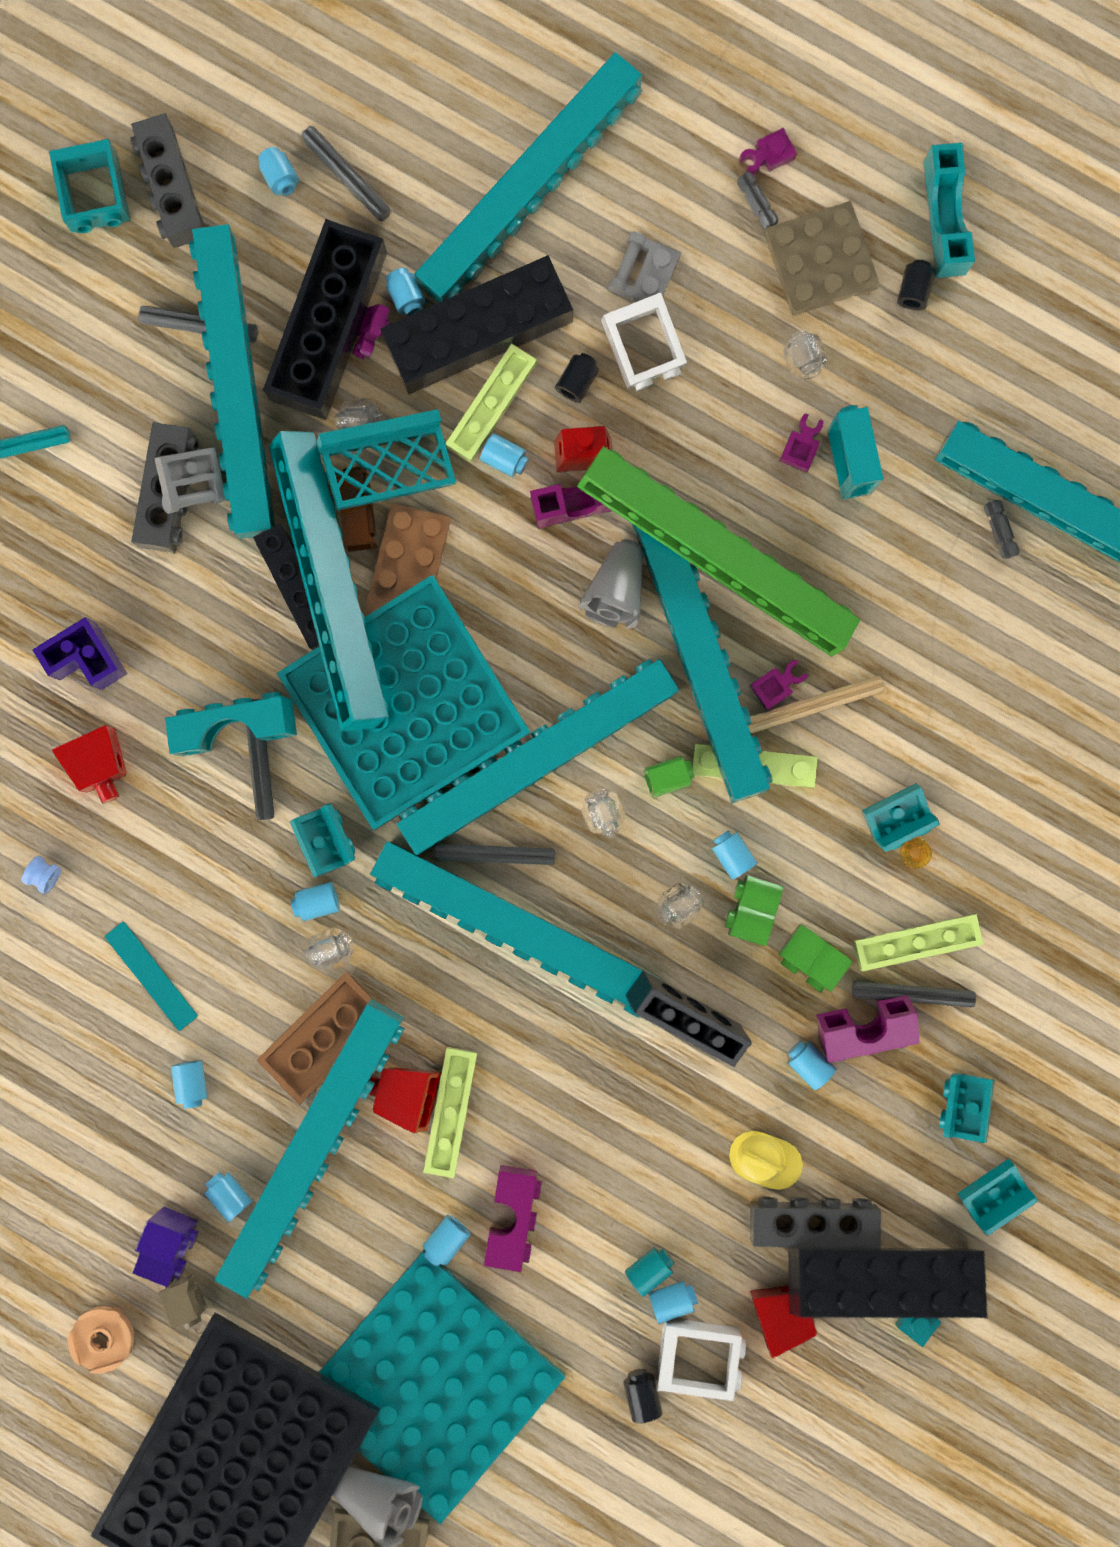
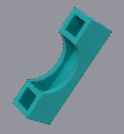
(950, 238)
(196, 731)

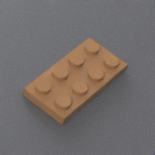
(408, 553)
(312, 1044)

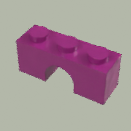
(560, 505)
(891, 1029)
(508, 1246)

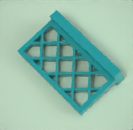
(382, 433)

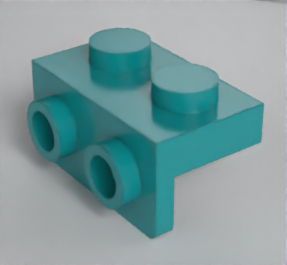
(900, 818)
(323, 840)
(967, 1107)
(997, 1197)

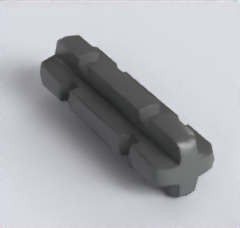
(757, 200)
(1001, 529)

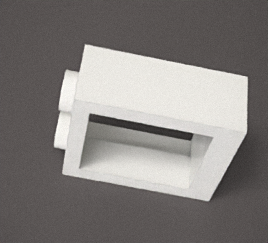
(633, 312)
(705, 1331)

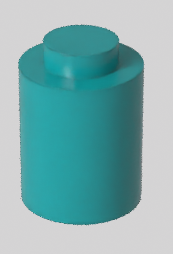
(650, 1270)

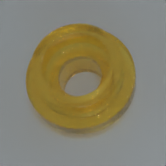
(925, 853)

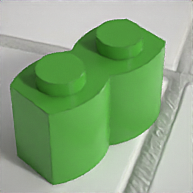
(668, 776)
(754, 910)
(814, 958)

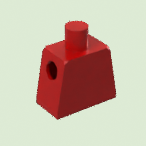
(579, 446)
(94, 762)
(405, 1097)
(779, 1327)

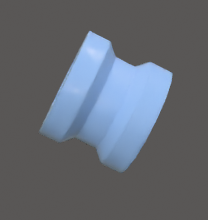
(41, 874)

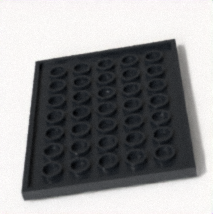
(237, 1451)

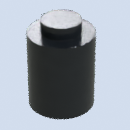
(916, 285)
(577, 377)
(642, 1396)

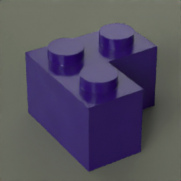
(81, 648)
(164, 1245)

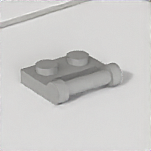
(654, 273)
(187, 469)

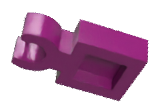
(771, 151)
(370, 329)
(801, 447)
(774, 686)

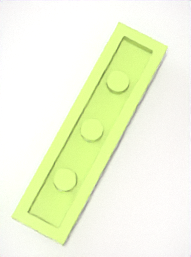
(491, 403)
(784, 768)
(918, 942)
(450, 1112)

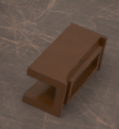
(358, 521)

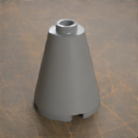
(616, 588)
(379, 1504)

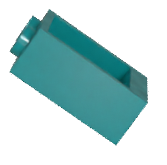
(84, 158)
(854, 452)

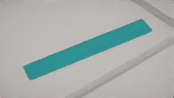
(151, 976)

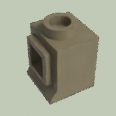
(183, 1302)

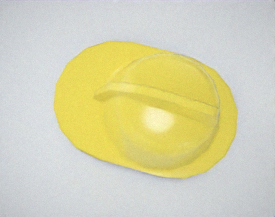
(765, 1160)

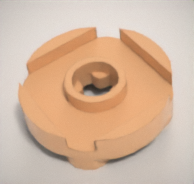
(91, 1354)

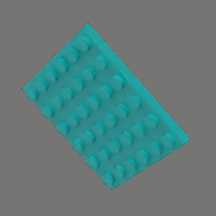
(440, 698)
(446, 1383)

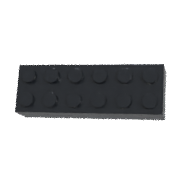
(325, 319)
(478, 324)
(887, 1283)

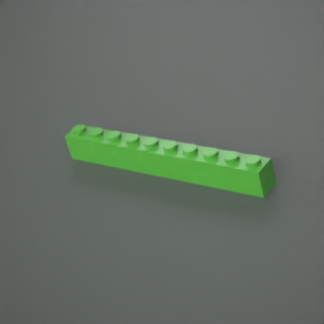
(718, 552)

